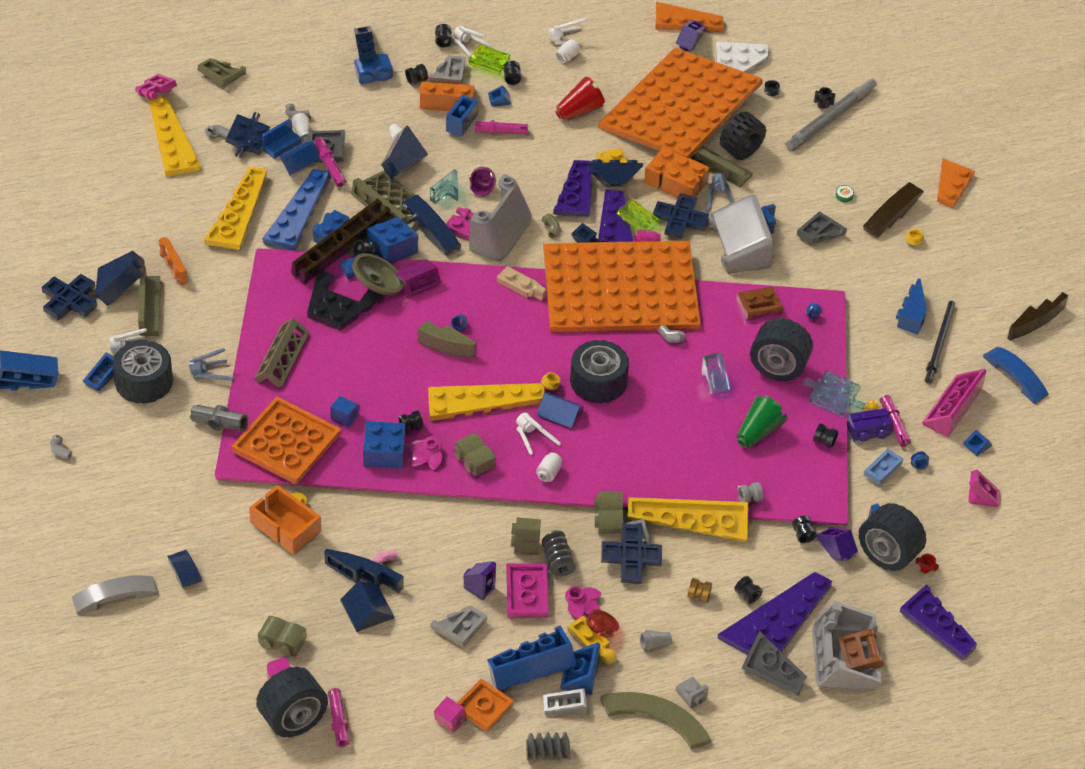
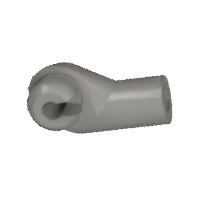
(291, 111)
(671, 336)
(57, 447)

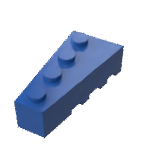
(532, 660)

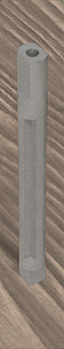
(830, 114)

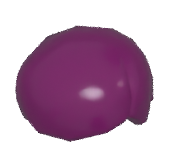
(482, 181)

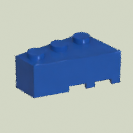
(27, 370)

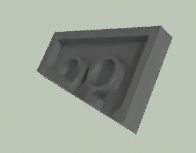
(773, 666)

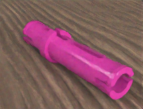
(498, 127)
(327, 156)
(897, 424)
(339, 723)

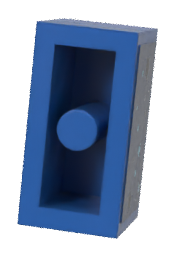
(461, 115)

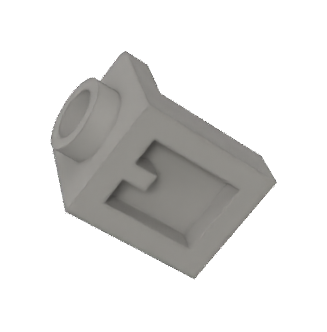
(692, 692)

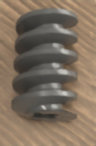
(558, 553)
(547, 745)

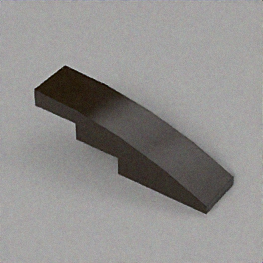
(892, 209)
(1034, 318)

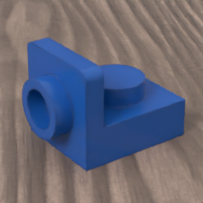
(769, 212)

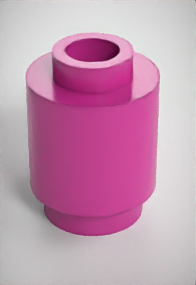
(645, 235)

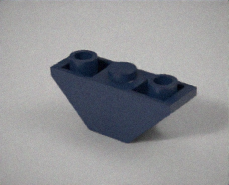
(613, 172)

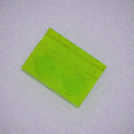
(489, 59)
(638, 216)

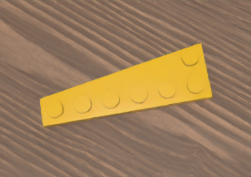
(172, 142)
(236, 217)
(455, 400)
(706, 517)

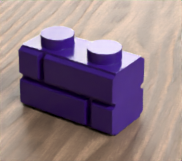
(869, 424)

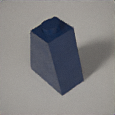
(403, 153)
(118, 276)

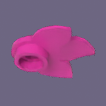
(424, 454)
(583, 602)

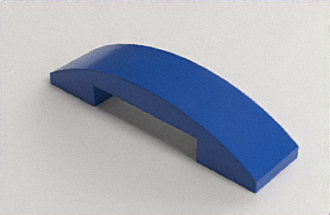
(1019, 371)

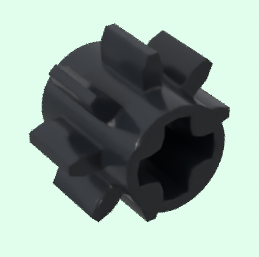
(824, 97)

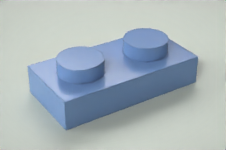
(883, 467)

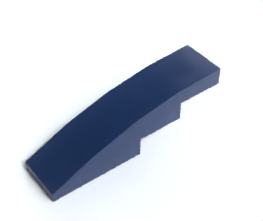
(365, 43)
(432, 224)
(358, 567)

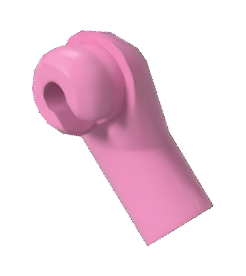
(385, 557)

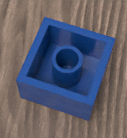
(394, 239)
(384, 444)

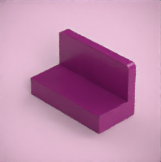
(419, 277)

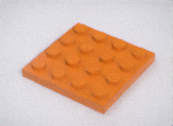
(286, 440)

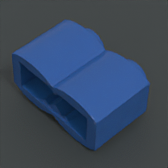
(373, 69)

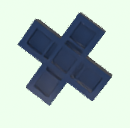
(681, 216)
(69, 296)
(631, 553)

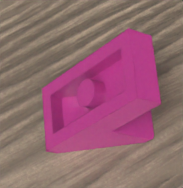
(982, 490)

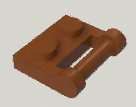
(759, 302)
(854, 653)

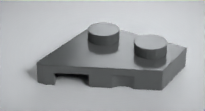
(820, 228)

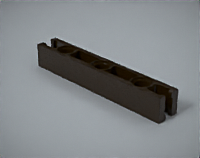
(339, 241)

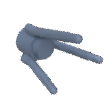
(719, 184)
(199, 366)

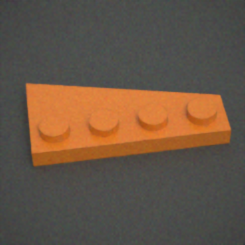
(674, 17)

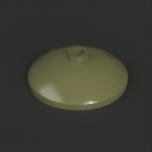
(377, 274)

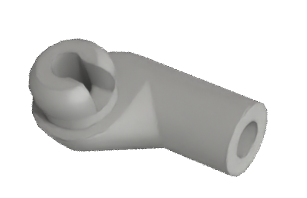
(216, 131)

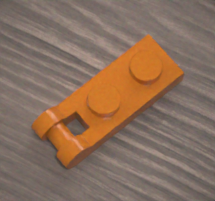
(172, 259)

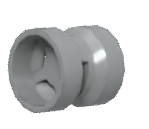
(750, 493)

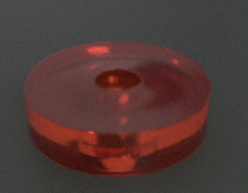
(602, 623)

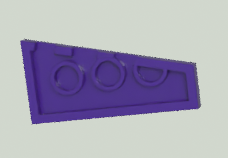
(576, 191)
(612, 226)
(933, 618)

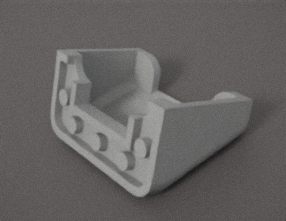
(498, 232)
(743, 235)
(830, 665)

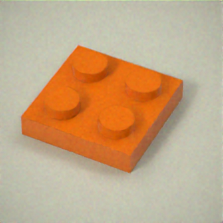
(485, 705)

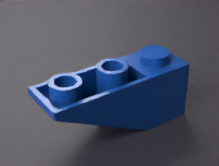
(914, 309)

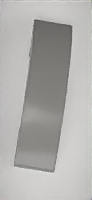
(112, 590)

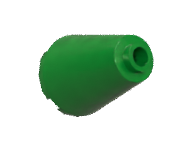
(760, 421)

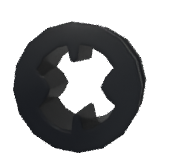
(772, 88)

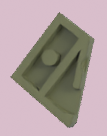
(220, 71)

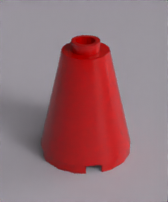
(580, 100)

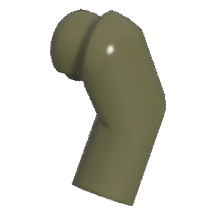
(550, 220)

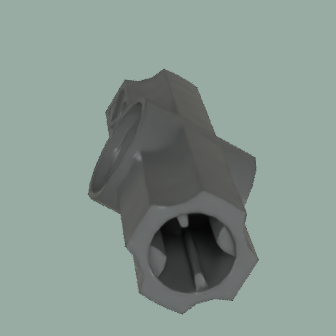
(219, 417)

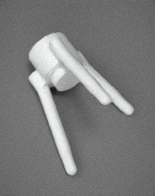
(556, 32)
(463, 35)
(120, 340)
(528, 424)

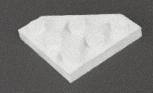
(741, 55)

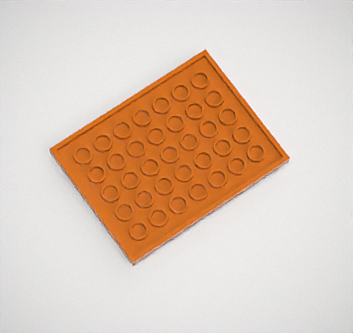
(680, 103)
(620, 286)

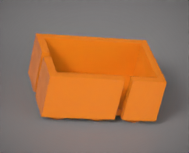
(678, 172)
(285, 519)

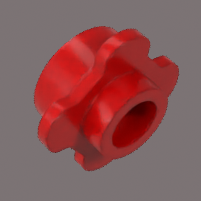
(927, 559)

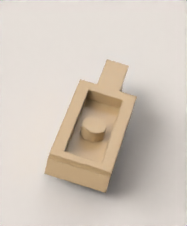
(521, 284)

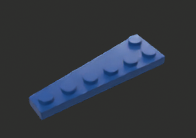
(288, 227)

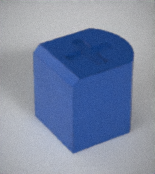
(344, 411)

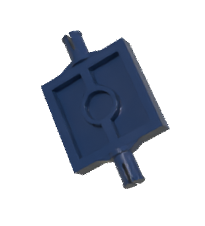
(246, 134)

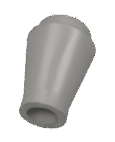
(654, 639)

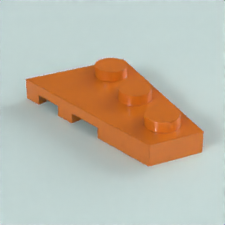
(953, 182)

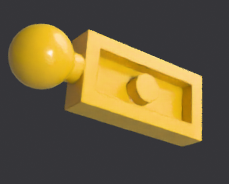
(586, 637)

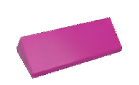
(955, 402)

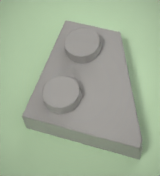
(449, 71)
(460, 625)

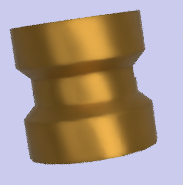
(699, 589)

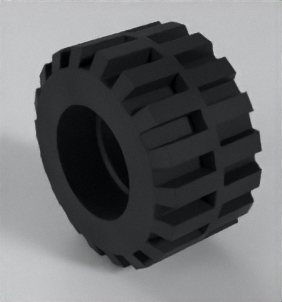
(742, 135)

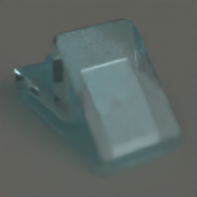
(444, 187)
(715, 372)

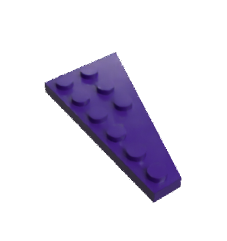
(779, 617)

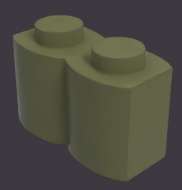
(474, 454)
(609, 512)
(526, 536)
(282, 636)

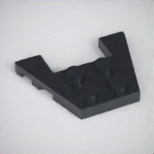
(335, 308)

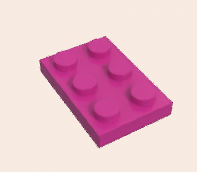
(527, 590)

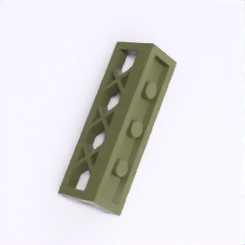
(734, 173)
(149, 304)
(280, 348)

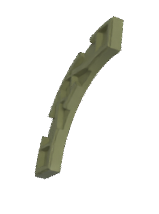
(659, 709)

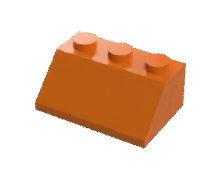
(443, 95)

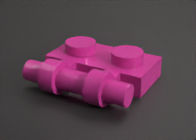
(154, 85)
(460, 225)

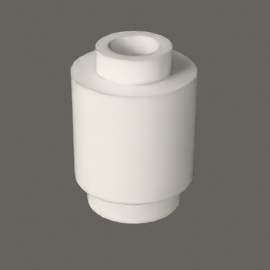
(567, 51)
(549, 467)

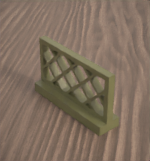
(367, 195)

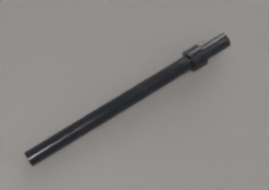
(932, 365)

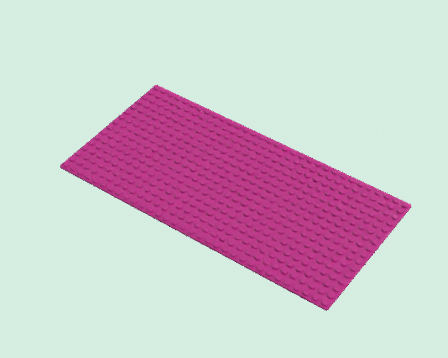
(650, 442)

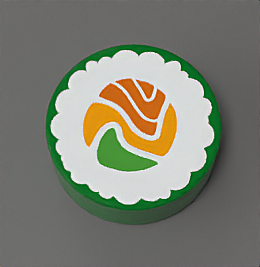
(844, 193)

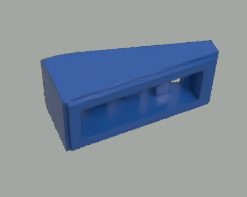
(97, 369)

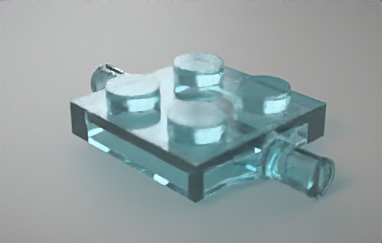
(834, 393)

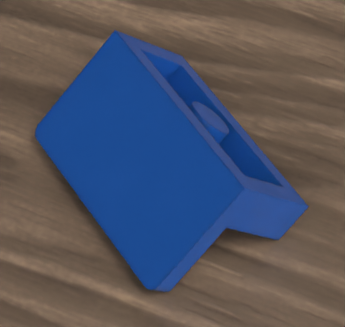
(280, 139)
(559, 409)

